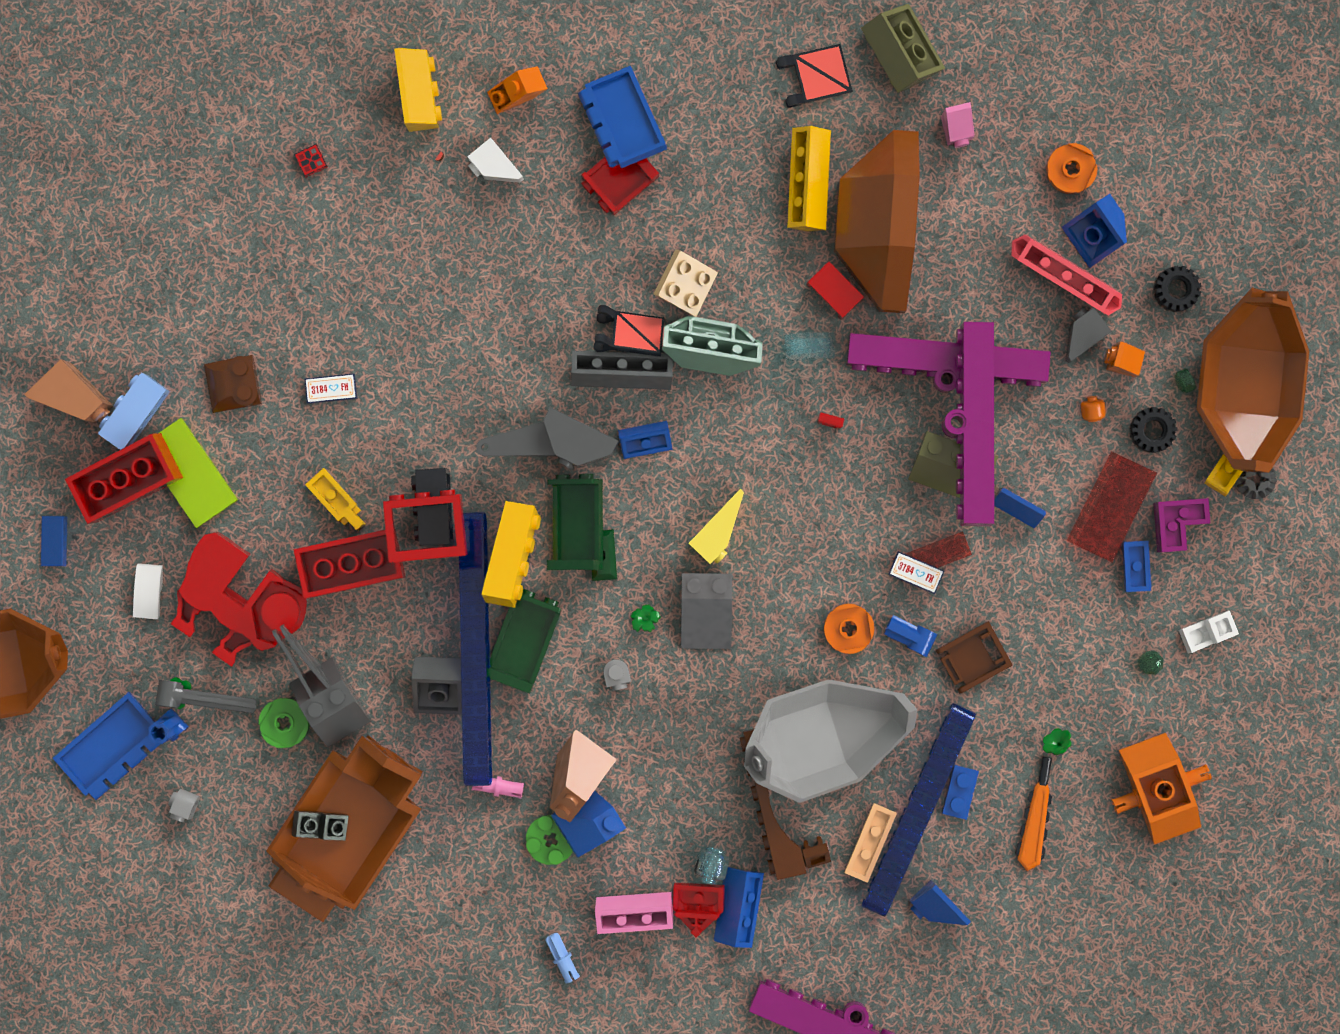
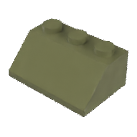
(902, 47)
(937, 464)

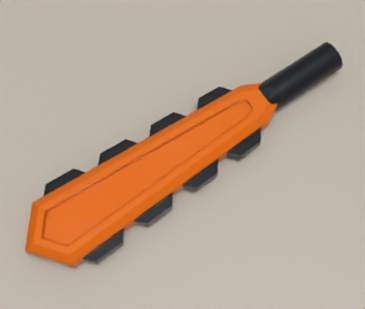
(1033, 832)

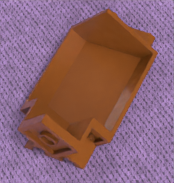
(374, 793)

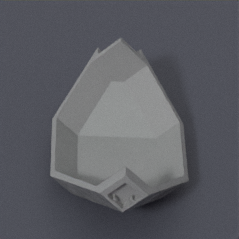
(825, 737)

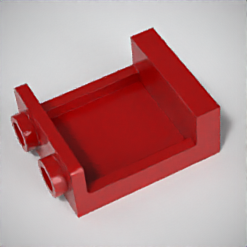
(618, 185)

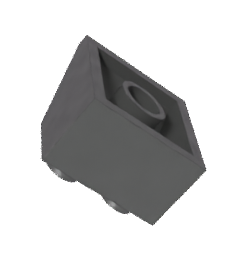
(437, 685)

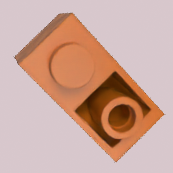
(517, 89)
(1124, 359)

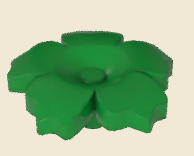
(645, 618)

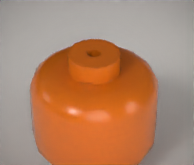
(1093, 409)

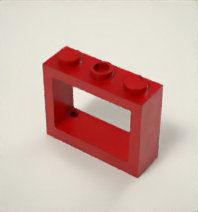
(421, 499)

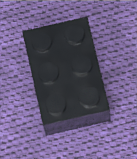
(435, 520)

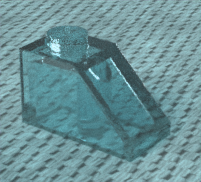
(808, 346)

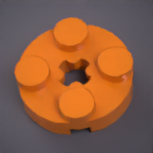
(1085, 165)
(860, 637)

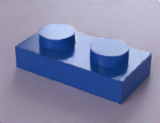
(1136, 566)
(960, 792)

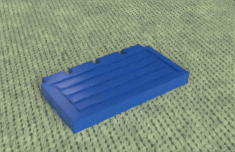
(621, 118)
(106, 746)

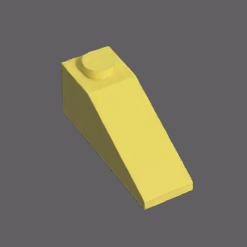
(717, 532)

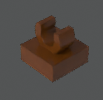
(817, 854)

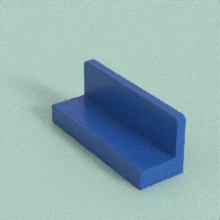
(741, 905)

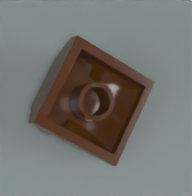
(233, 383)

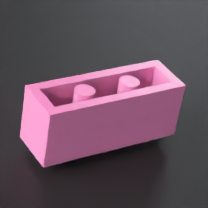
(634, 913)

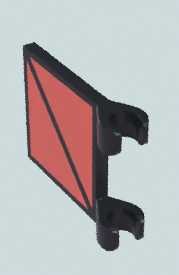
(820, 74)
(630, 332)

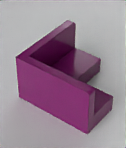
(1171, 519)

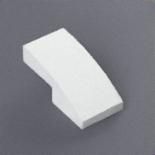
(147, 591)
(1208, 632)

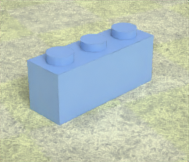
(133, 411)

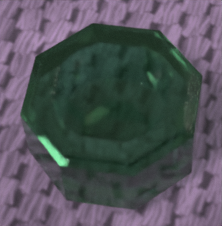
(1184, 381)
(1150, 662)

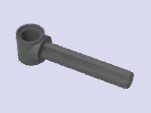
(172, 694)

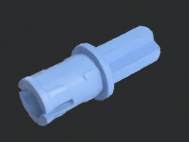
(562, 957)

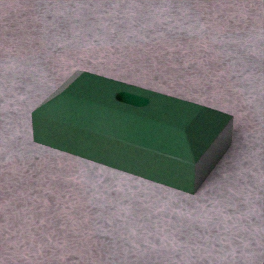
(609, 564)

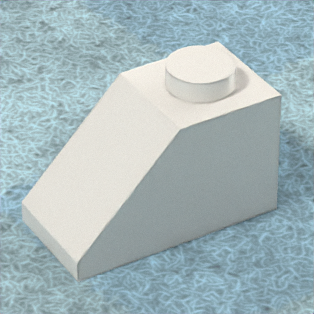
(493, 164)

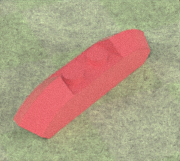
(1066, 274)

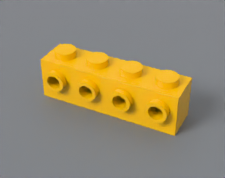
(809, 178)
(510, 554)

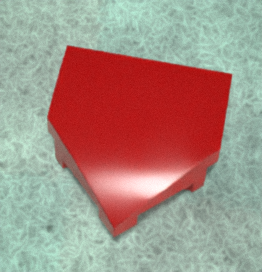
(698, 904)

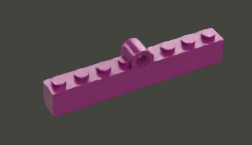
(940, 358)
(976, 424)
(805, 1016)

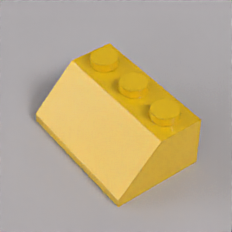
(417, 89)

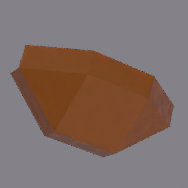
(880, 219)
(1254, 380)
(29, 662)

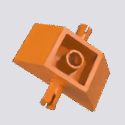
(1147, 767)

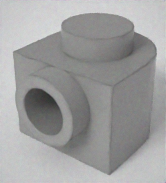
(616, 674)
(183, 805)

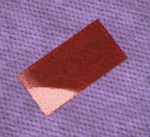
(1112, 507)

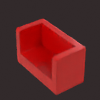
(835, 289)

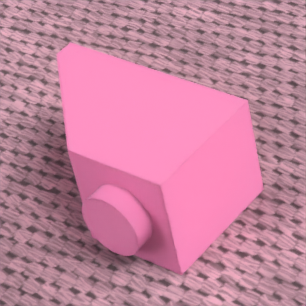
(958, 125)

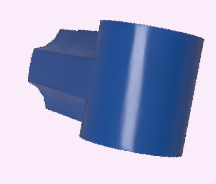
(915, 637)
(167, 728)

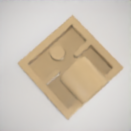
(685, 283)

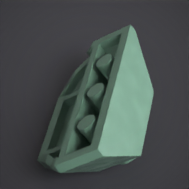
(711, 346)

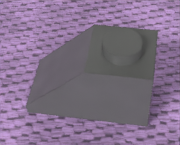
(1085, 332)

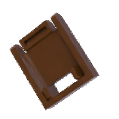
(969, 659)

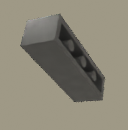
(621, 370)

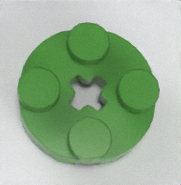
(270, 726)
(537, 844)

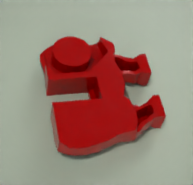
(250, 621)

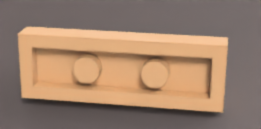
(870, 842)

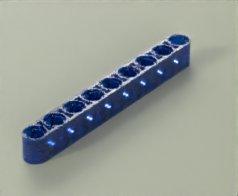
(919, 810)

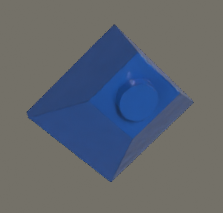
(1097, 230)
(591, 826)
(936, 906)

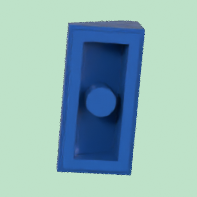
(645, 439)
(1018, 507)
(54, 541)

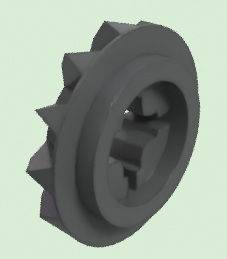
(1263, 489)

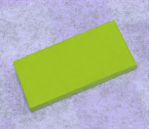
(202, 489)

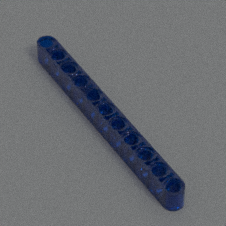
(475, 654)

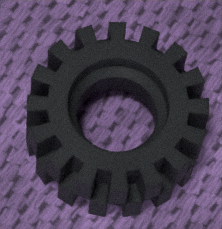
(1192, 288)
(1168, 427)

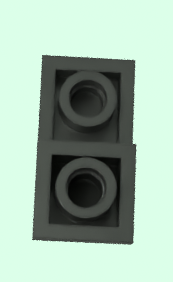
(320, 825)

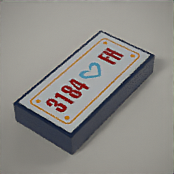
(330, 388)
(916, 572)

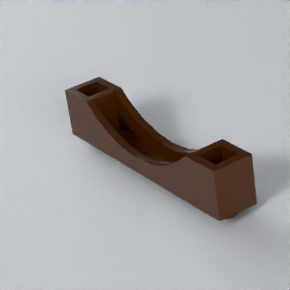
(786, 854)

